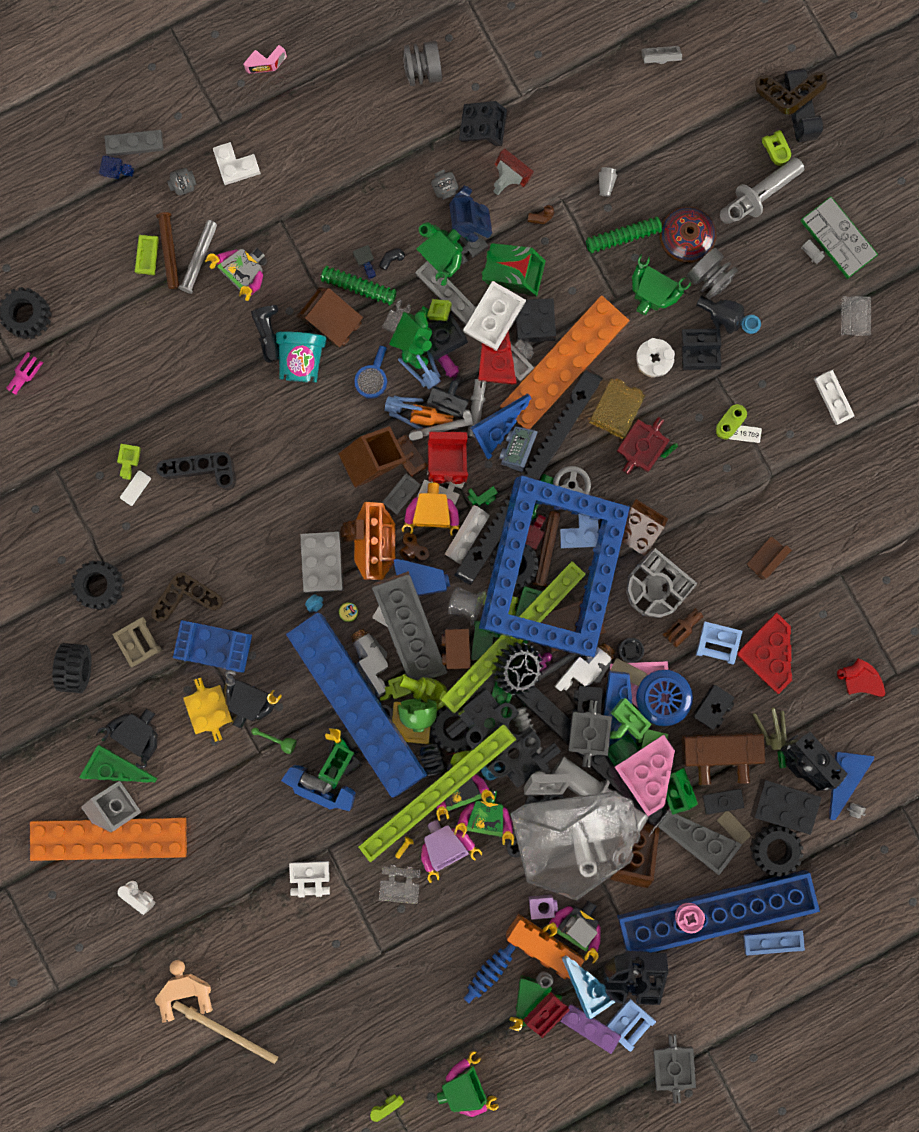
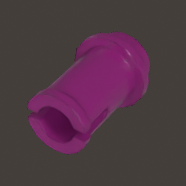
(449, 366)

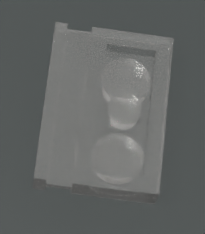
(856, 316)

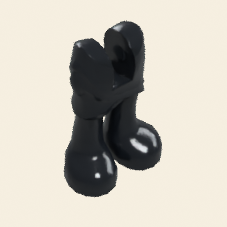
(262, 320)

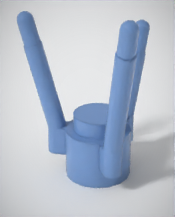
(430, 377)
(395, 405)

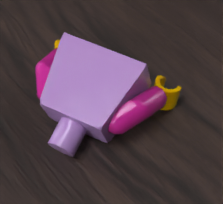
(444, 848)

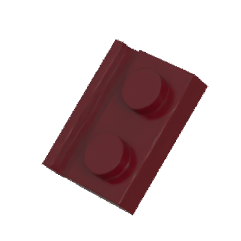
(546, 1015)

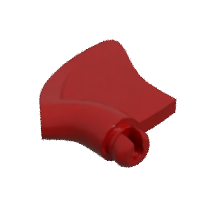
(862, 678)

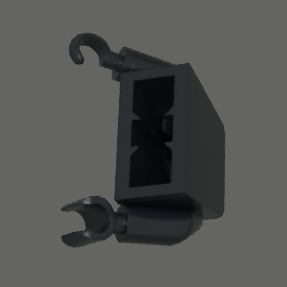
(134, 733)

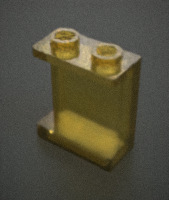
(617, 408)

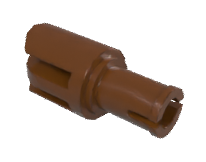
(682, 628)

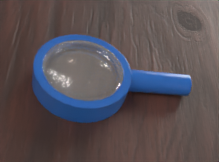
(371, 380)

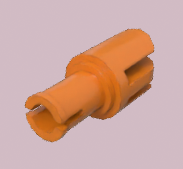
(429, 416)

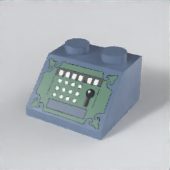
(518, 449)

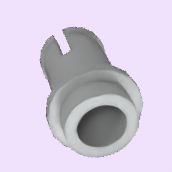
(813, 252)

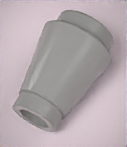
(606, 181)

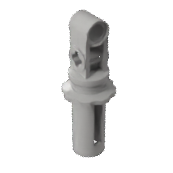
(585, 784)

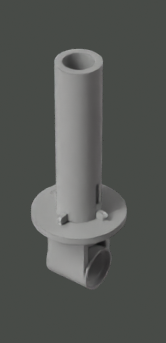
(750, 199)

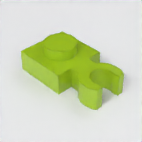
(395, 690)

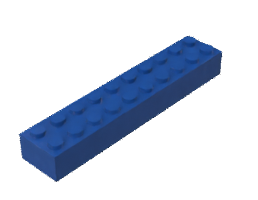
(356, 705)
(724, 912)

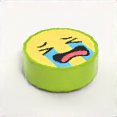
(348, 612)

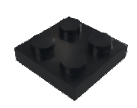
(445, 337)

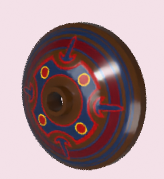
(685, 246)

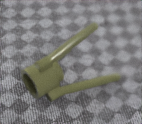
(777, 738)

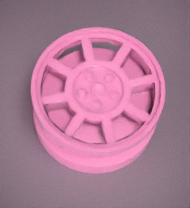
(689, 917)

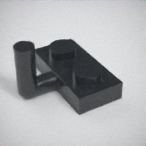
(447, 400)

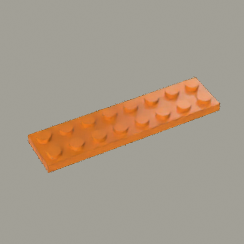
(567, 360)
(88, 841)

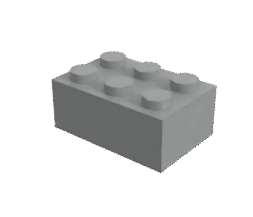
(322, 562)

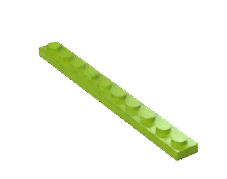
(536, 612)
(437, 793)

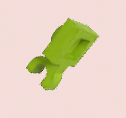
(128, 457)

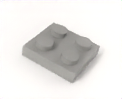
(547, 784)

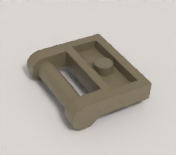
(131, 645)

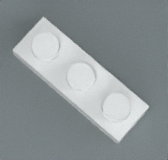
(467, 534)

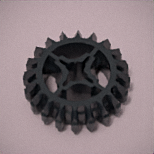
(520, 679)

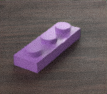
(591, 1029)

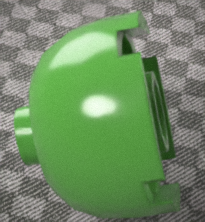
(417, 714)

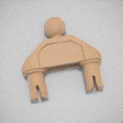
(182, 987)

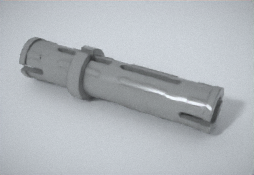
(477, 404)

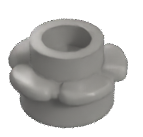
(856, 810)

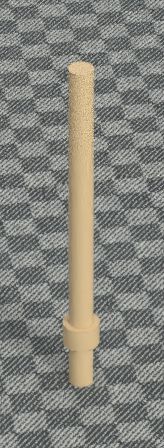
(191, 1013)

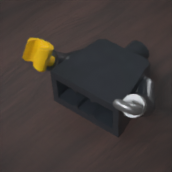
(247, 700)

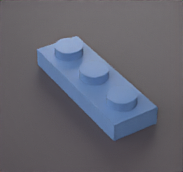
(773, 942)

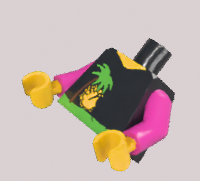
(470, 791)
(558, 923)

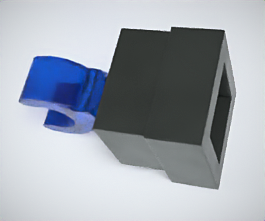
(364, 257)

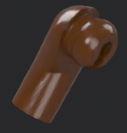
(543, 217)

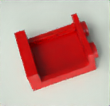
(447, 457)

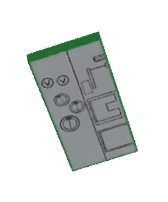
(839, 237)

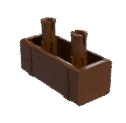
(723, 749)

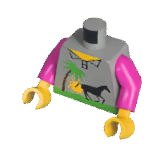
(240, 269)

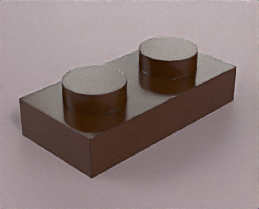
(352, 530)

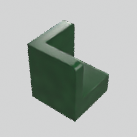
(622, 749)

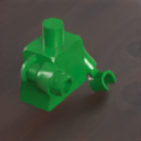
(441, 250)
(413, 337)

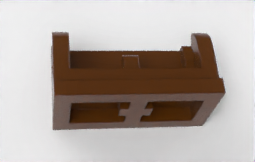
(415, 462)

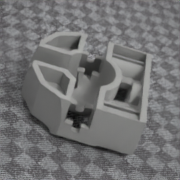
(654, 581)

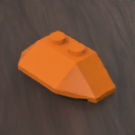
(376, 551)

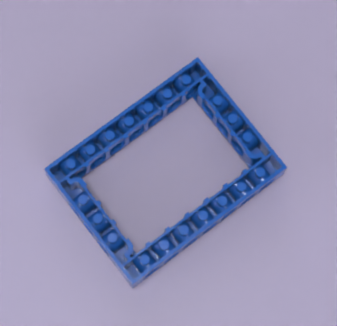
(509, 555)

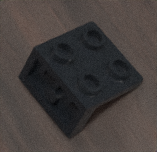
(483, 122)

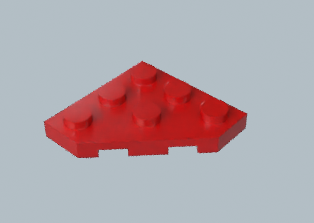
(770, 653)

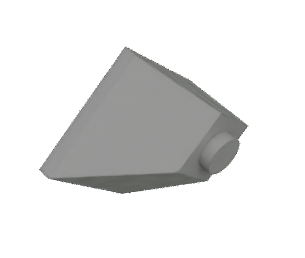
(111, 808)

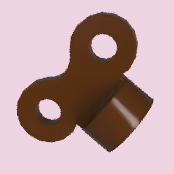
(412, 549)

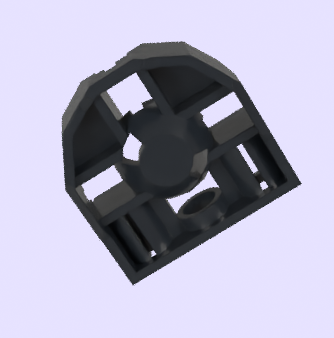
(820, 766)
(621, 972)

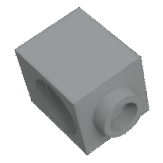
(580, 930)

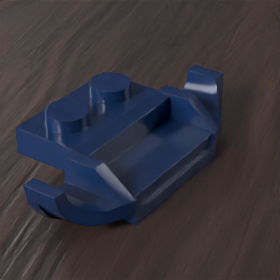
(469, 216)

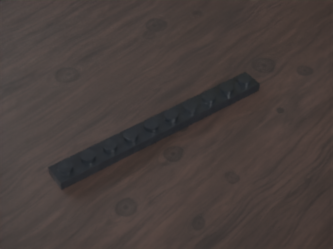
(601, 764)

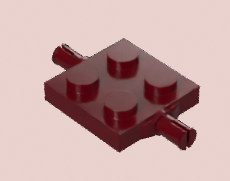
(643, 445)

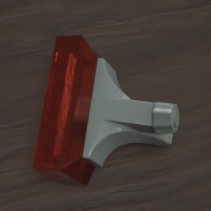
(511, 171)

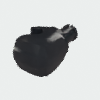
(723, 312)

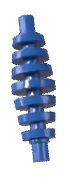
(474, 991)

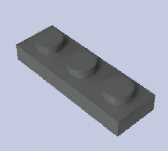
(134, 143)

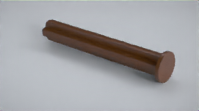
(168, 249)
(547, 549)

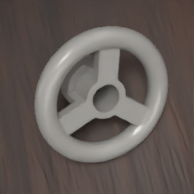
(574, 470)

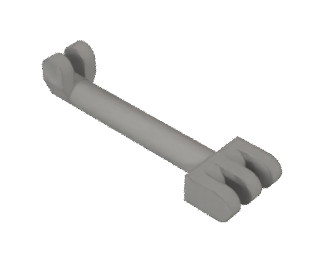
(420, 433)

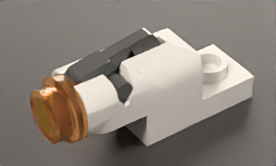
(587, 671)

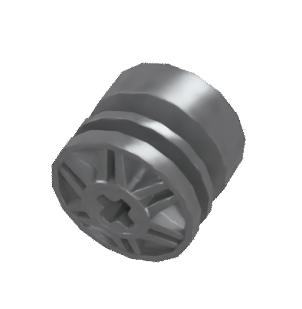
(422, 63)
(712, 273)

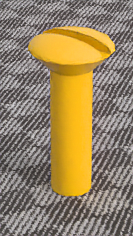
(408, 841)

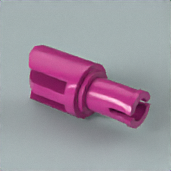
(21, 375)

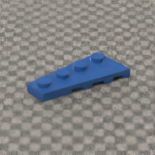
(617, 688)

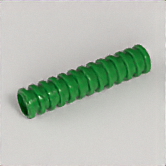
(624, 235)
(358, 285)

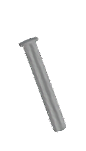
(198, 257)

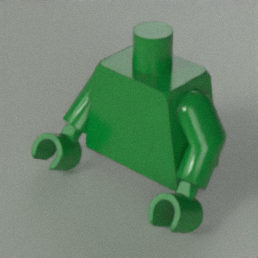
(654, 288)

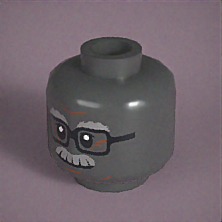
(182, 181)
(444, 184)

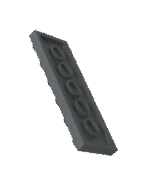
(409, 627)

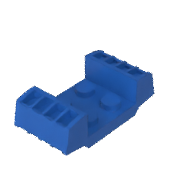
(212, 646)
(344, 800)

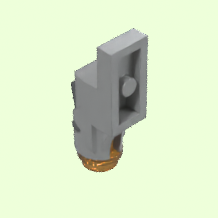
(372, 661)

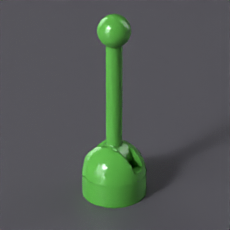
(287, 745)

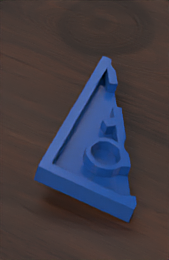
(494, 428)
(856, 767)

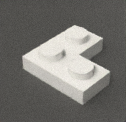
(232, 169)

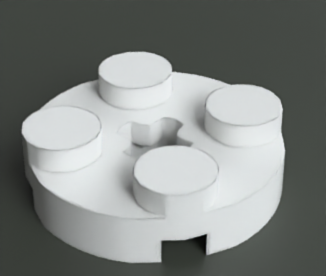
(665, 353)

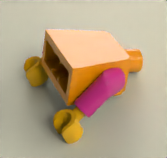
(432, 511)

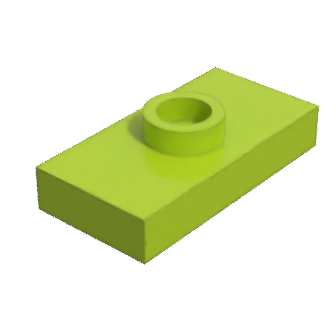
(146, 255)

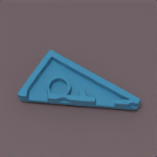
(588, 989)

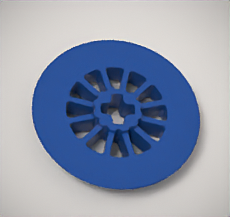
(643, 697)

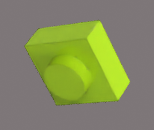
(439, 310)

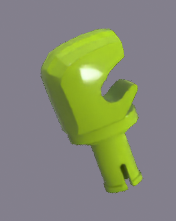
(425, 689)

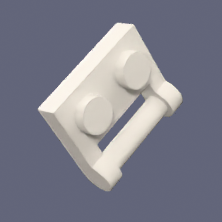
(136, 898)

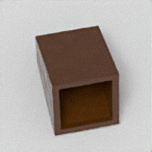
(330, 316)
(372, 456)

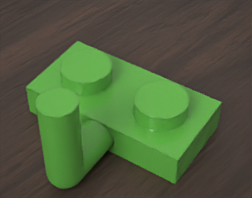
(630, 720)

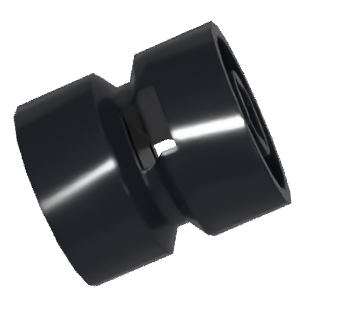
(630, 650)

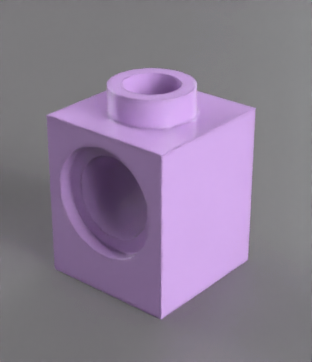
(534, 902)

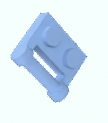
(720, 636)
(624, 1021)

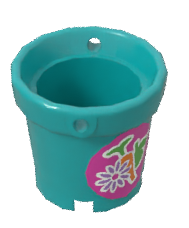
(299, 355)

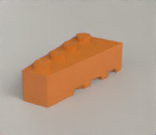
(541, 946)

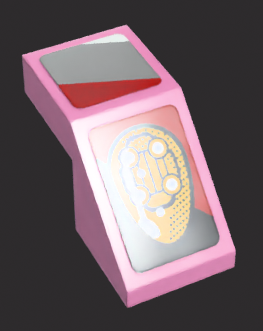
(258, 63)

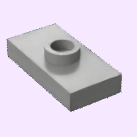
(661, 54)

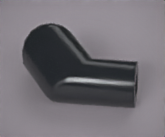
(390, 255)

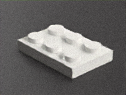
(494, 315)

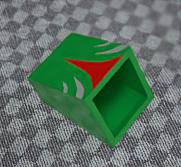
(514, 268)

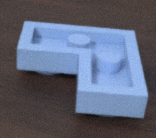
(580, 537)

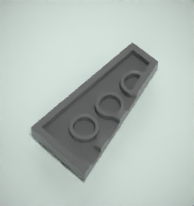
(703, 843)

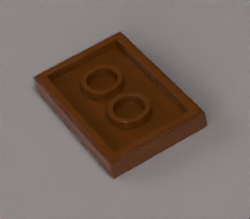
(566, 618)

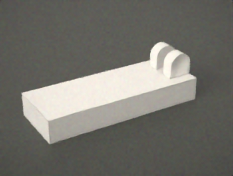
(834, 397)

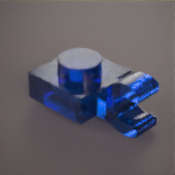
(113, 167)

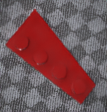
(497, 365)

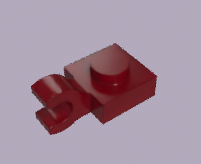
(534, 533)

